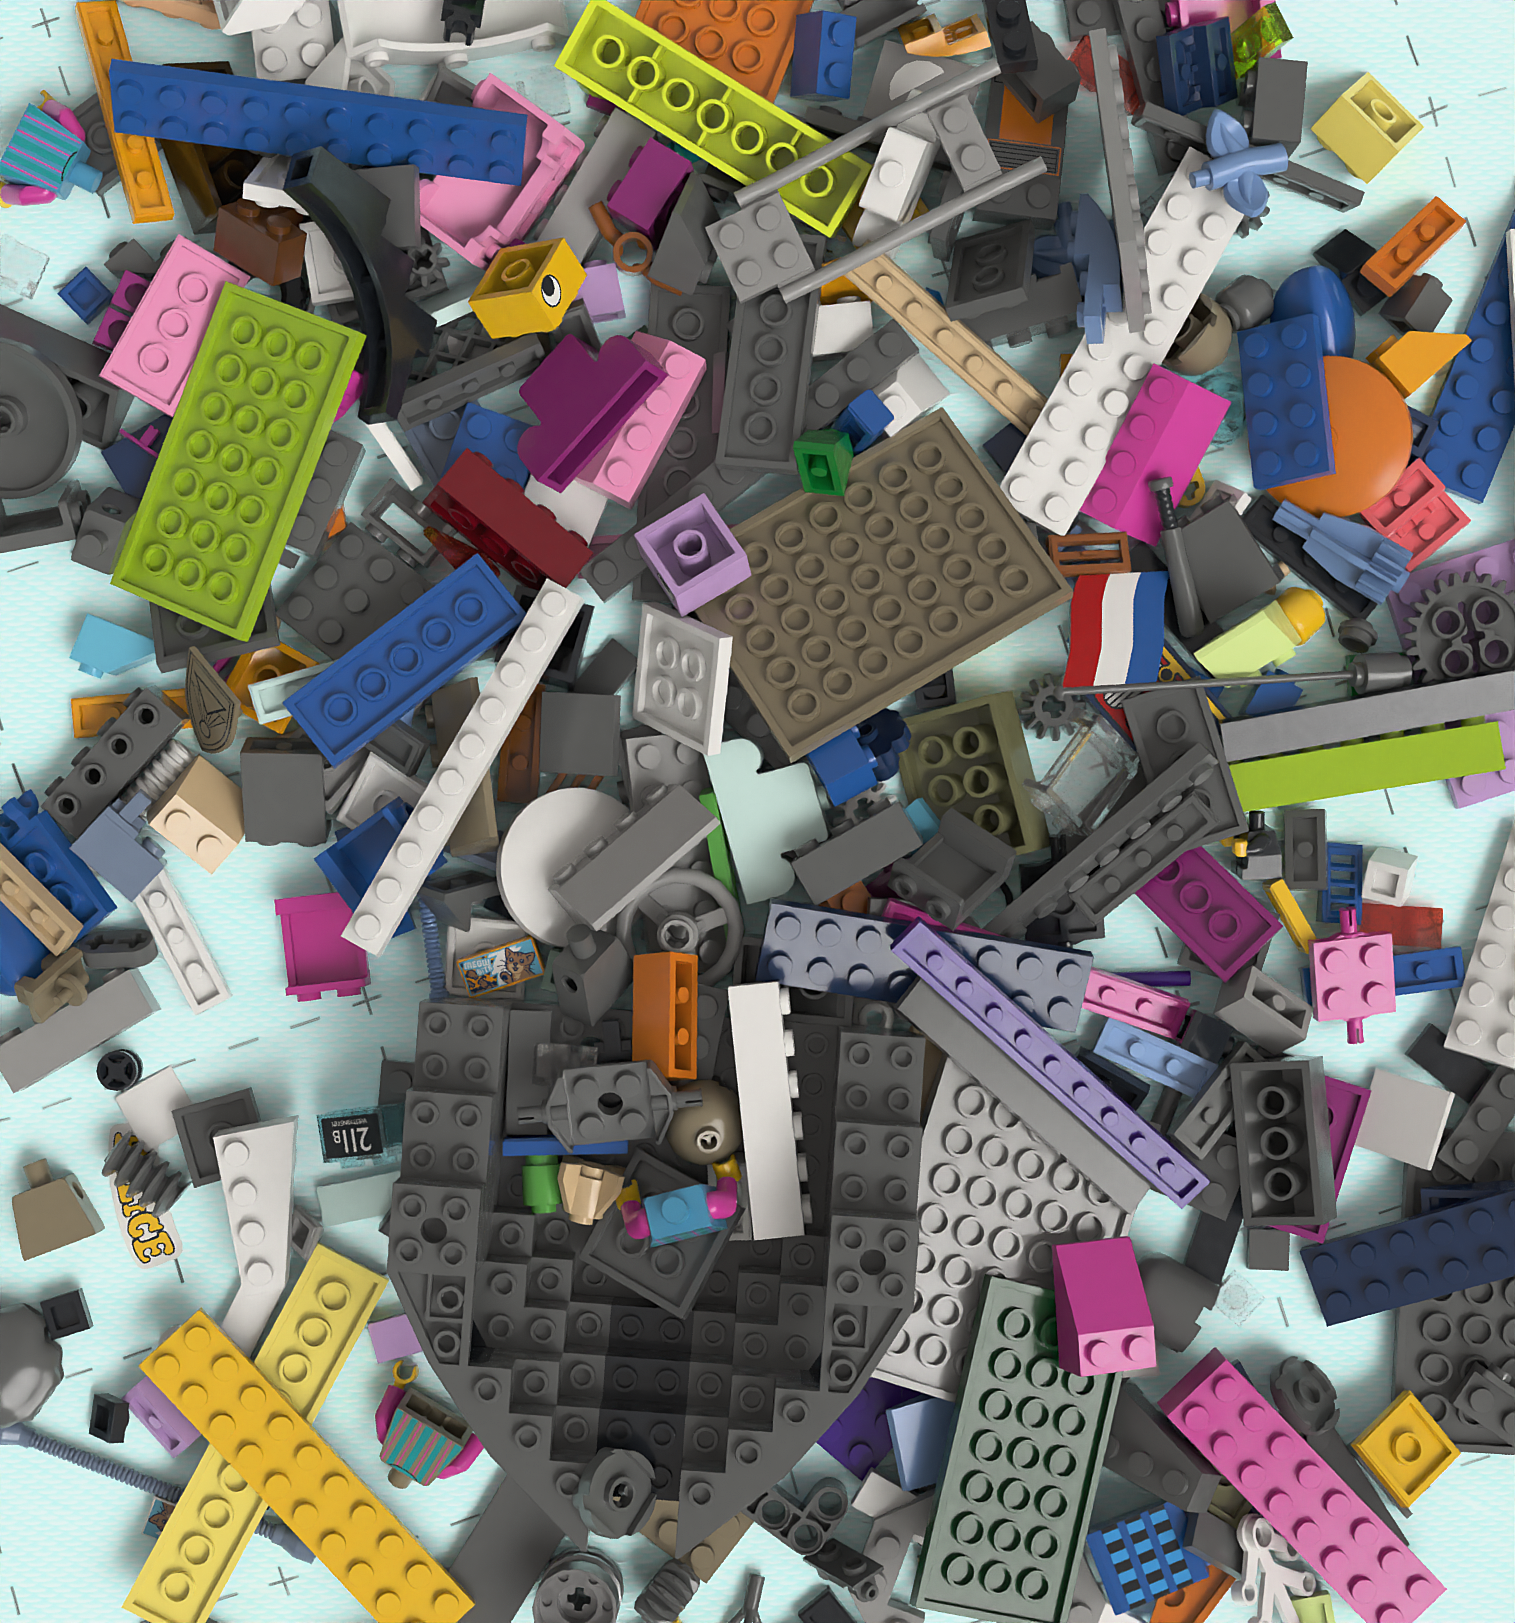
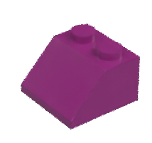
(649, 190)

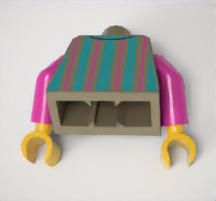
(421, 1436)

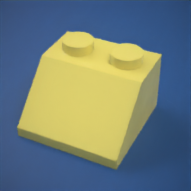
(1366, 128)

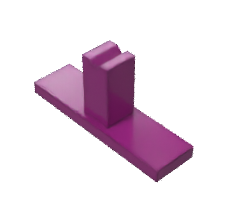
(145, 441)

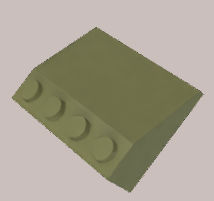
(976, 763)

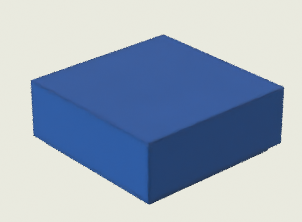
(86, 295)

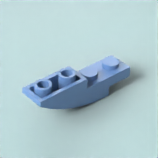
(1096, 267)

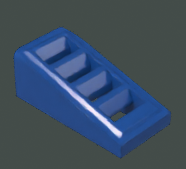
(863, 421)
(1324, 898)

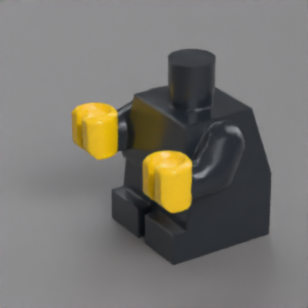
(1256, 850)

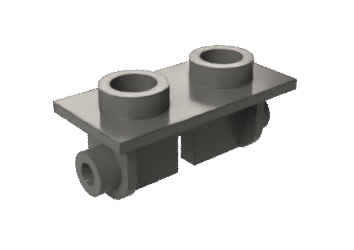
(846, 1569)

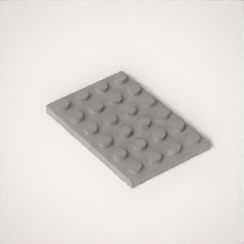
(1121, 180)

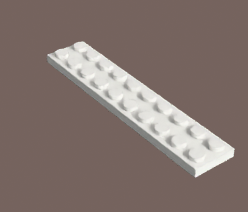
(1102, 380)

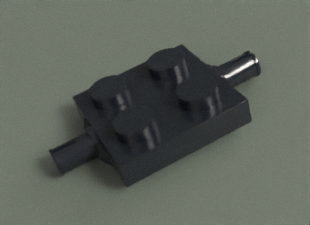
(1066, 923)

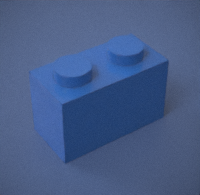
(823, 56)

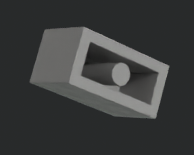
(1263, 1010)

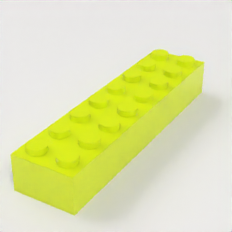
(708, 112)

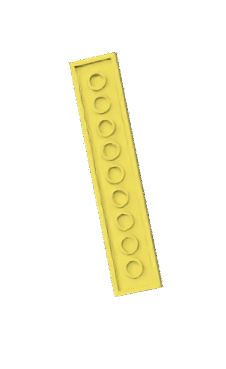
(218, 1506)

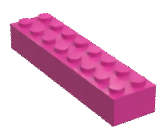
(1299, 1493)

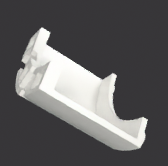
(413, 31)

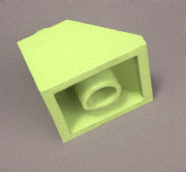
(1251, 645)

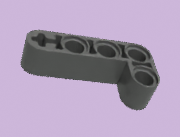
(800, 1513)

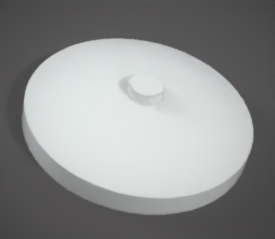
(540, 843)

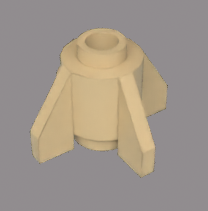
(588, 1188)

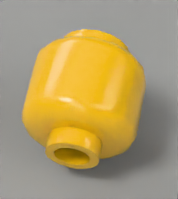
(1303, 610)

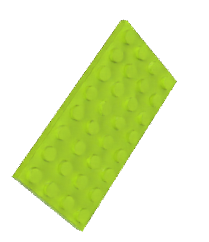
(237, 460)

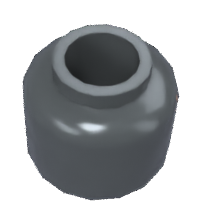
(1246, 302)

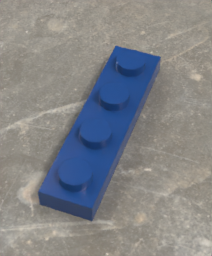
(1415, 972)

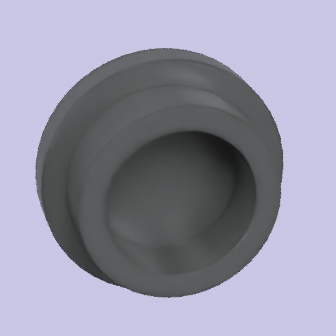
(1357, 635)

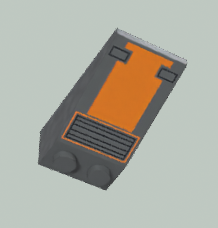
(1015, 141)

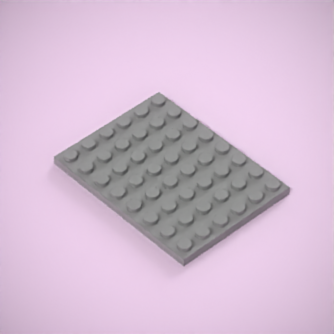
(985, 1206)

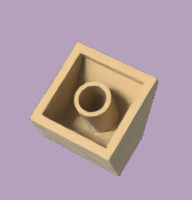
(201, 814)

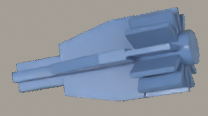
(1350, 551)

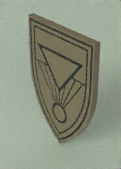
(210, 705)

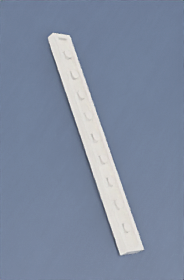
(463, 768)

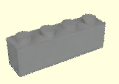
(595, 175)
(76, 1030)

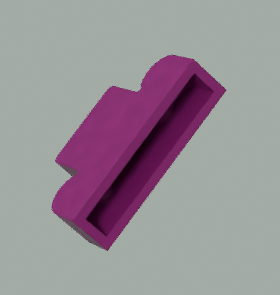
(582, 404)

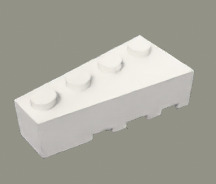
(258, 1191)

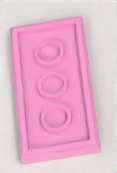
(169, 325)

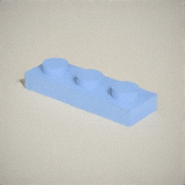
(1153, 1057)

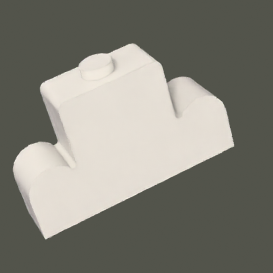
(897, 178)

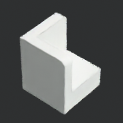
(1389, 876)

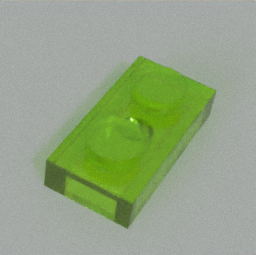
(1259, 37)

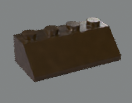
(207, 173)

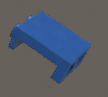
(360, 854)

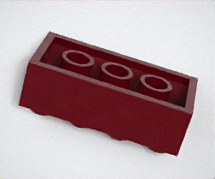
(507, 524)

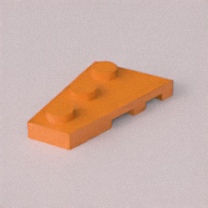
(1193, 1602)

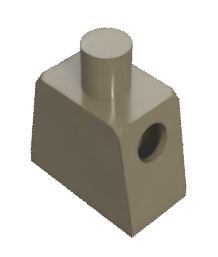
(52, 1212)

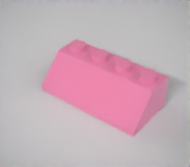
(632, 453)

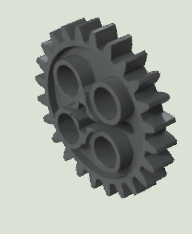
(1432, 647)

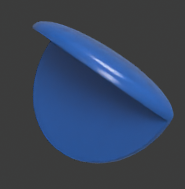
(1319, 292)
(19, 952)

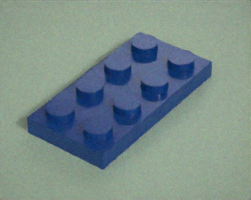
(1286, 402)

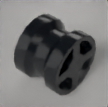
(113, 1074)

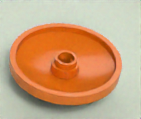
(1368, 438)

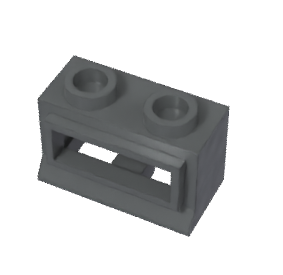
(396, 494)

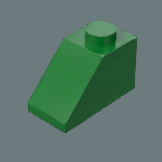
(824, 461)

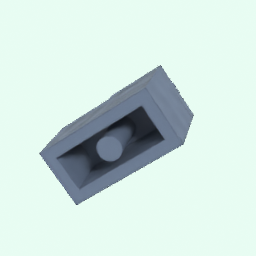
(117, 851)

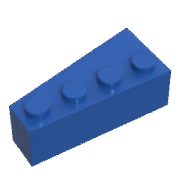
(844, 766)

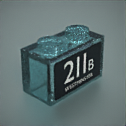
(362, 1134)

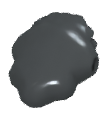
(28, 1364)

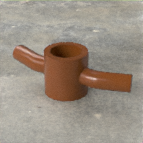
(618, 240)

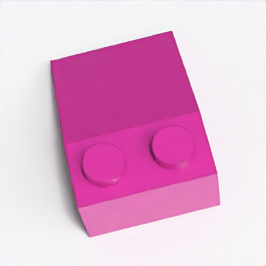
(1101, 1308)

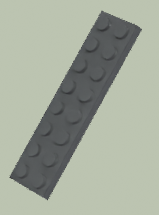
(700, 327)

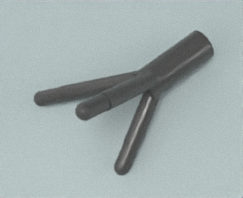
(749, 1611)

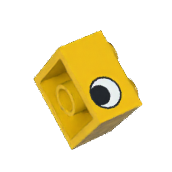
(527, 288)

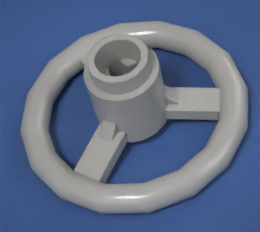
(728, 913)

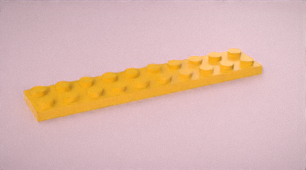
(302, 1477)

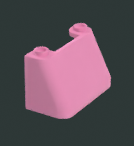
(487, 216)

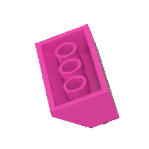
(1159, 438)

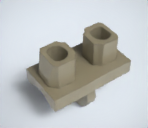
(60, 982)

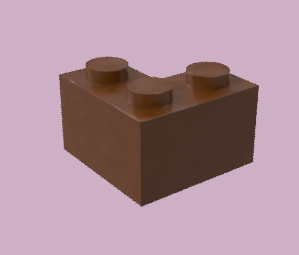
(261, 240)

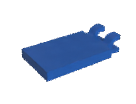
(46, 854)

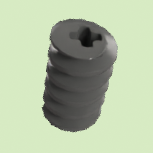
(144, 1176)

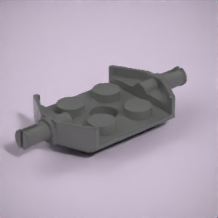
(580, 1118)

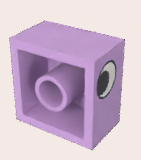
(693, 554)

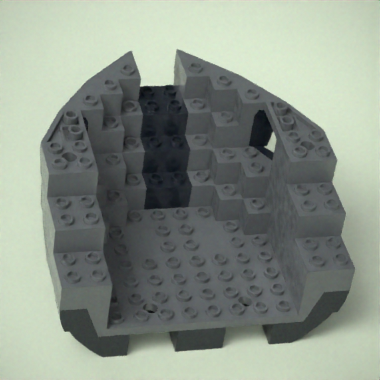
(569, 1360)

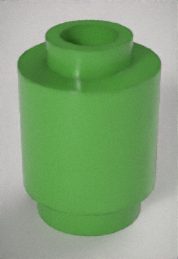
(540, 1183)

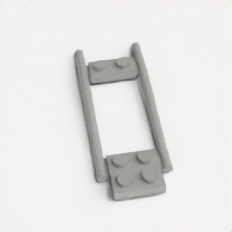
(762, 243)

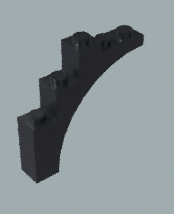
(378, 272)

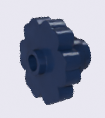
(886, 737)

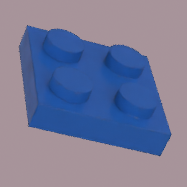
(492, 436)

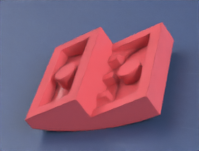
(1417, 514)

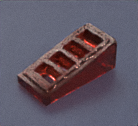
(454, 550)

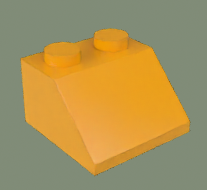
(1415, 357)

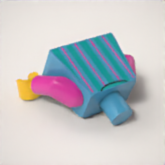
(46, 157)
(684, 1211)

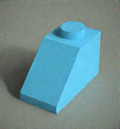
(110, 648)

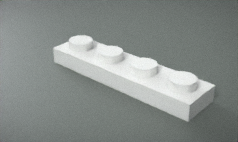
(182, 944)

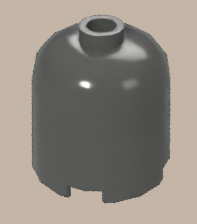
(1175, 1298)

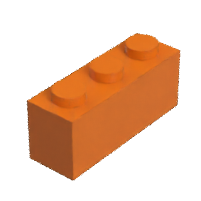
(666, 1012)

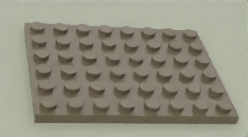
(878, 585)

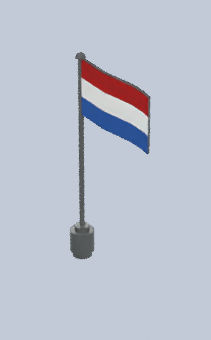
(1120, 644)

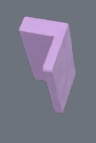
(161, 1417)

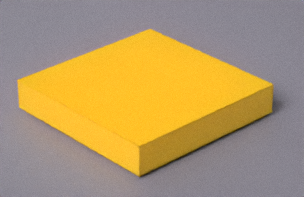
(1405, 1449)

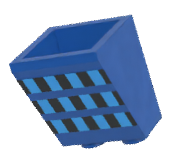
(1144, 1555)

